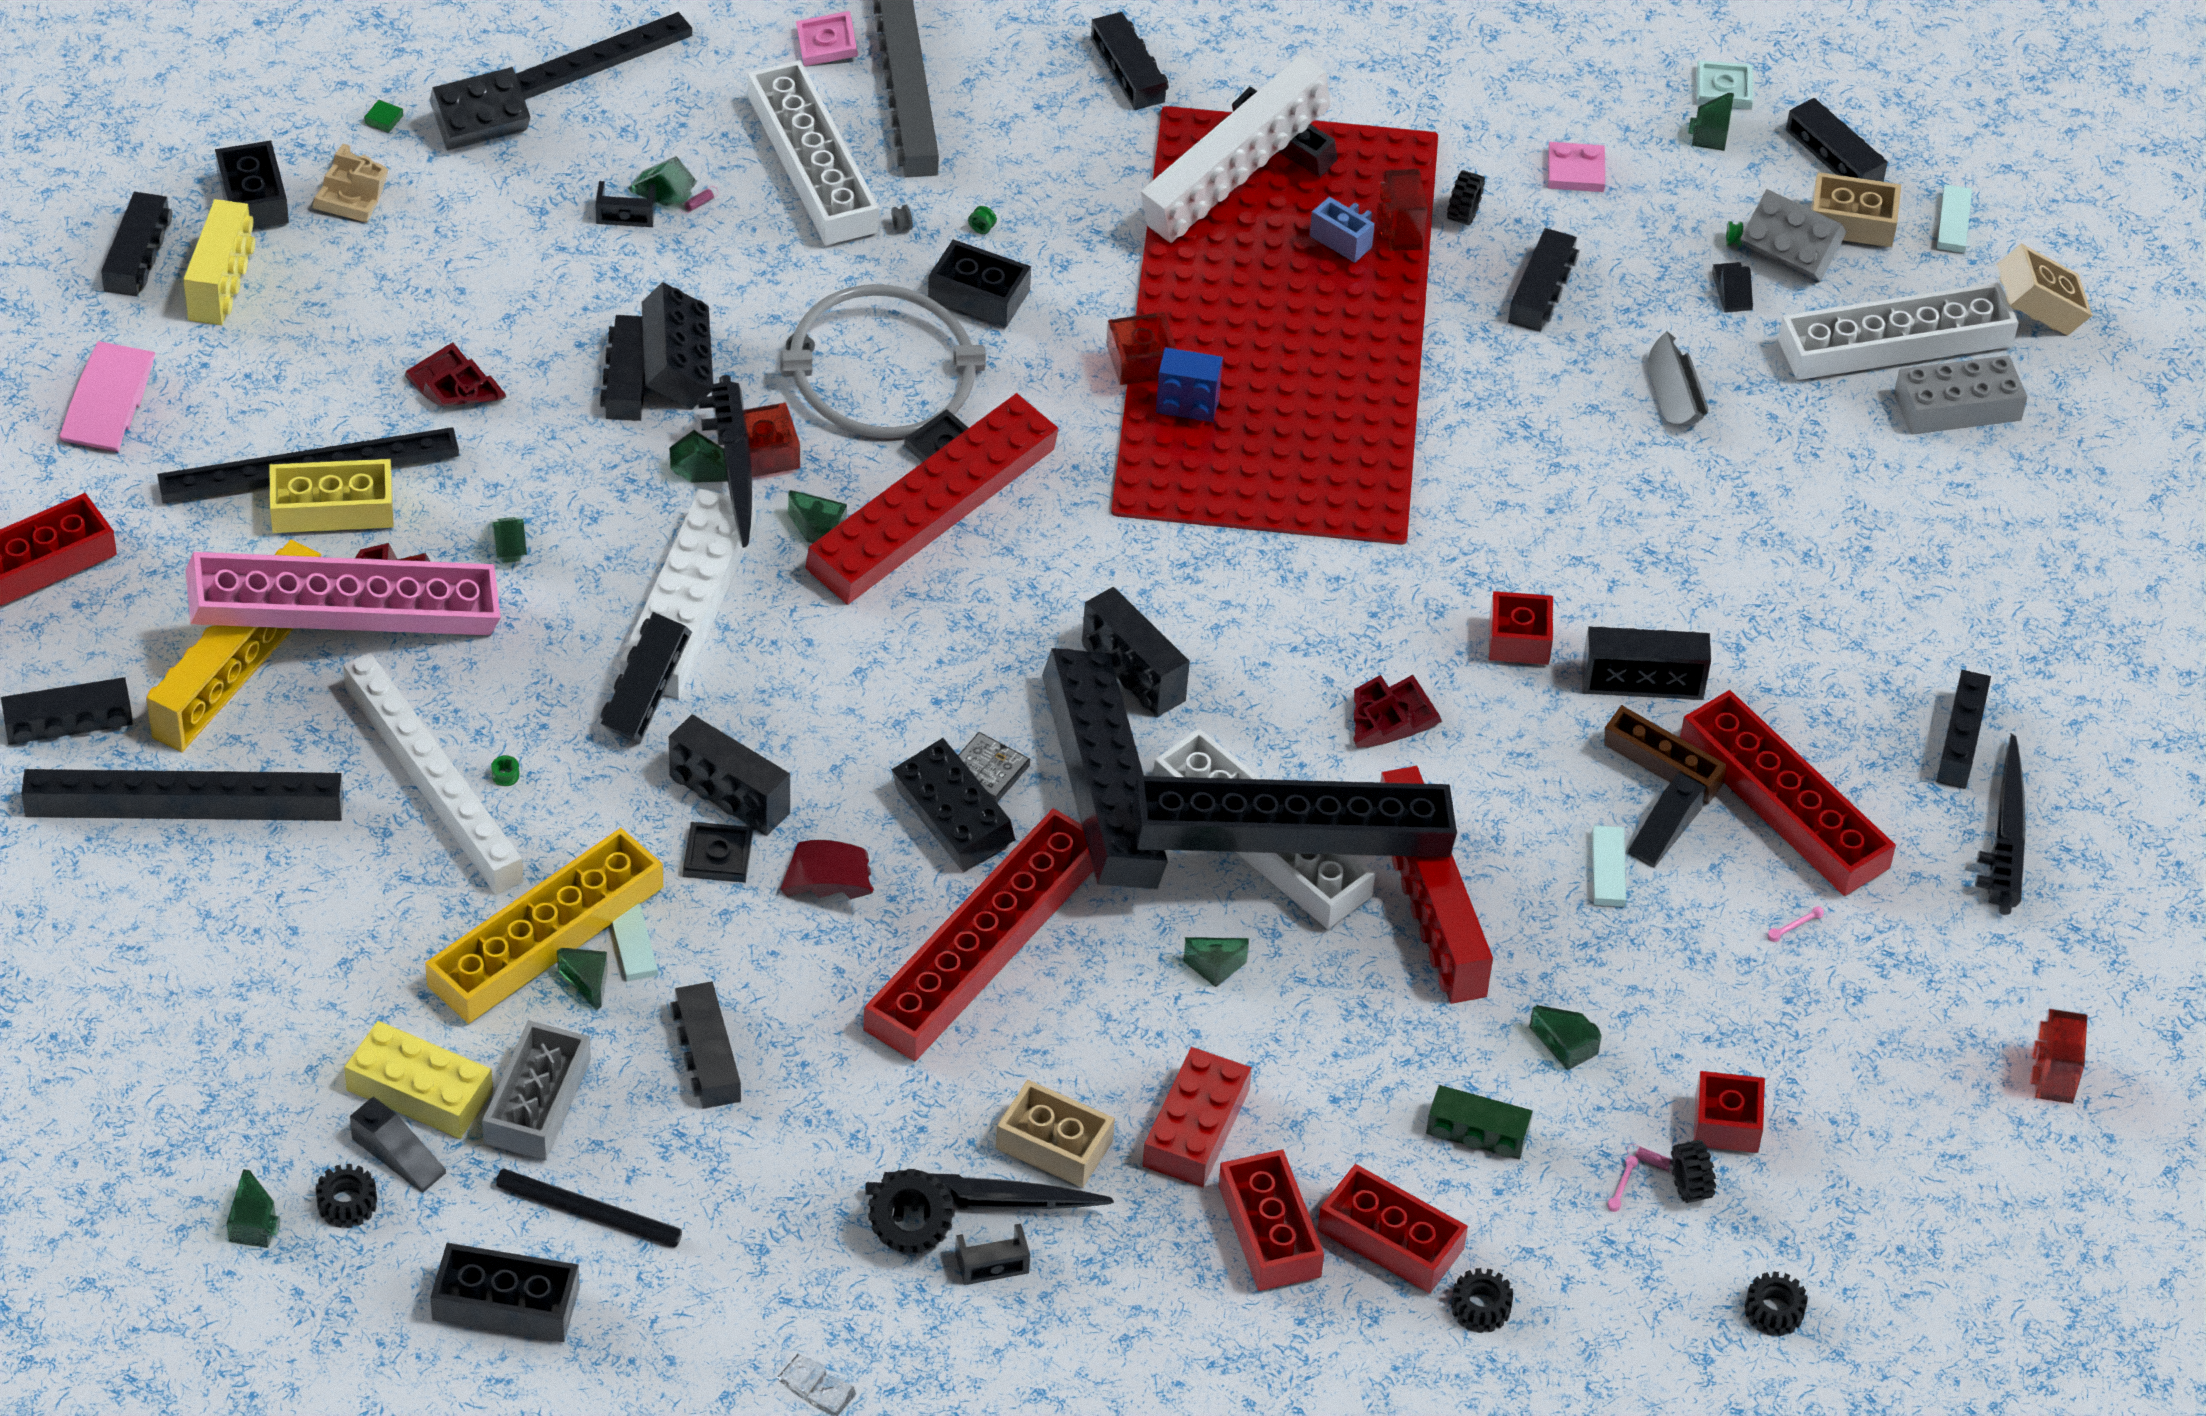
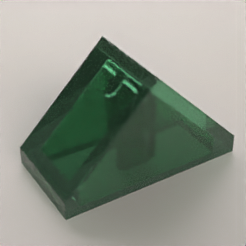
(1215, 957)
(585, 972)

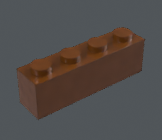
(1662, 751)

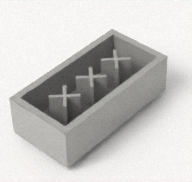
(1960, 394)
(536, 1090)

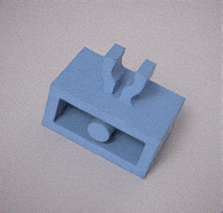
(1342, 228)

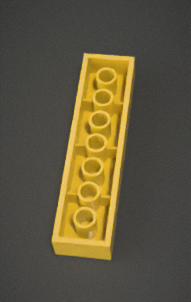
(211, 674)
(552, 915)

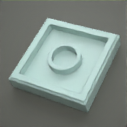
(1721, 78)

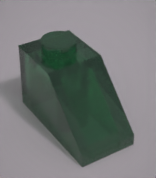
(1712, 123)
(671, 180)
(698, 459)
(814, 514)
(509, 538)
(1566, 1034)
(252, 1214)

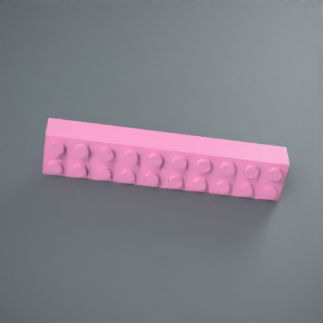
(342, 593)

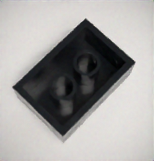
(479, 108)
(253, 177)
(979, 283)

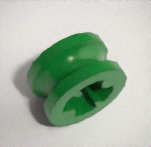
(982, 219)
(1734, 233)
(505, 762)

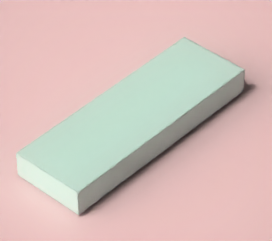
(1954, 218)
(1608, 866)
(634, 945)

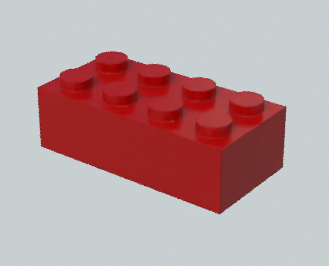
(1197, 1117)
(1271, 1220)
(1392, 1228)

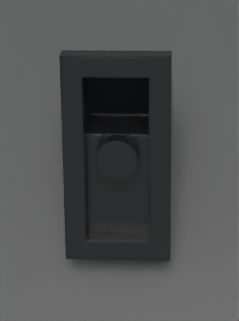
(1733, 286)

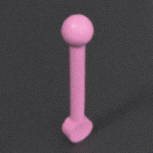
(1775, 934)
(1614, 1203)

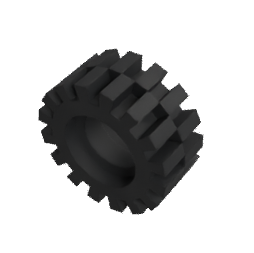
(1465, 197)
(1693, 1171)
(346, 1180)
(1777, 1288)
(1479, 1315)

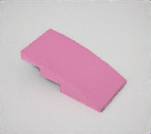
(107, 396)

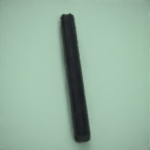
(589, 1207)

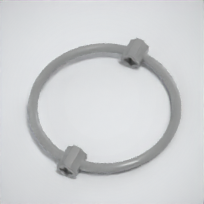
(799, 362)

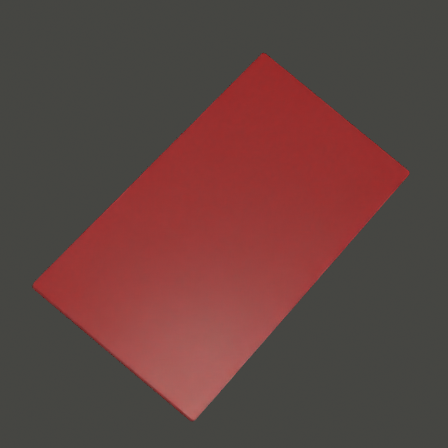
(1312, 348)

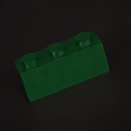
(1479, 1122)

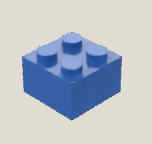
(1189, 384)

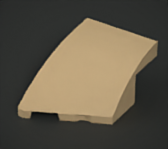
(351, 186)

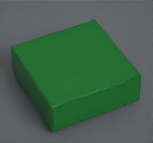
(383, 116)

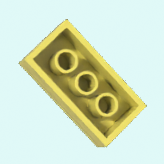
(218, 262)
(331, 496)
(419, 1079)

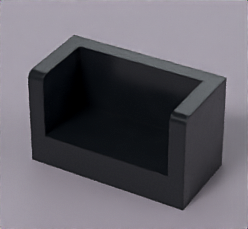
(625, 210)
(993, 1259)

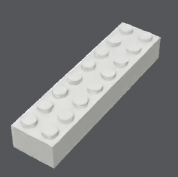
(1236, 148)
(813, 152)
(1897, 331)
(695, 578)
(1319, 883)

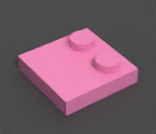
(827, 38)
(1576, 166)

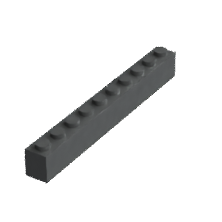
(908, 87)

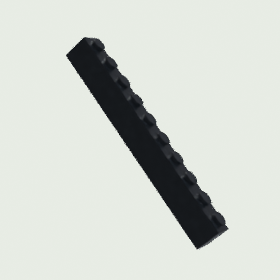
(182, 794)

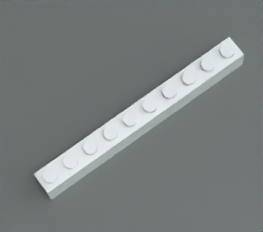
(433, 773)

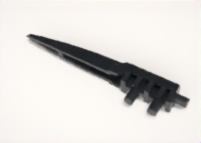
(733, 434)
(2008, 852)
(988, 1193)

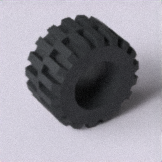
(882, 1206)

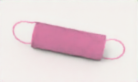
(699, 199)
(1652, 1158)

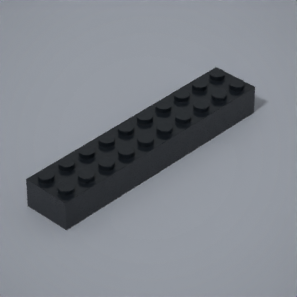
(1100, 764)
(1293, 816)

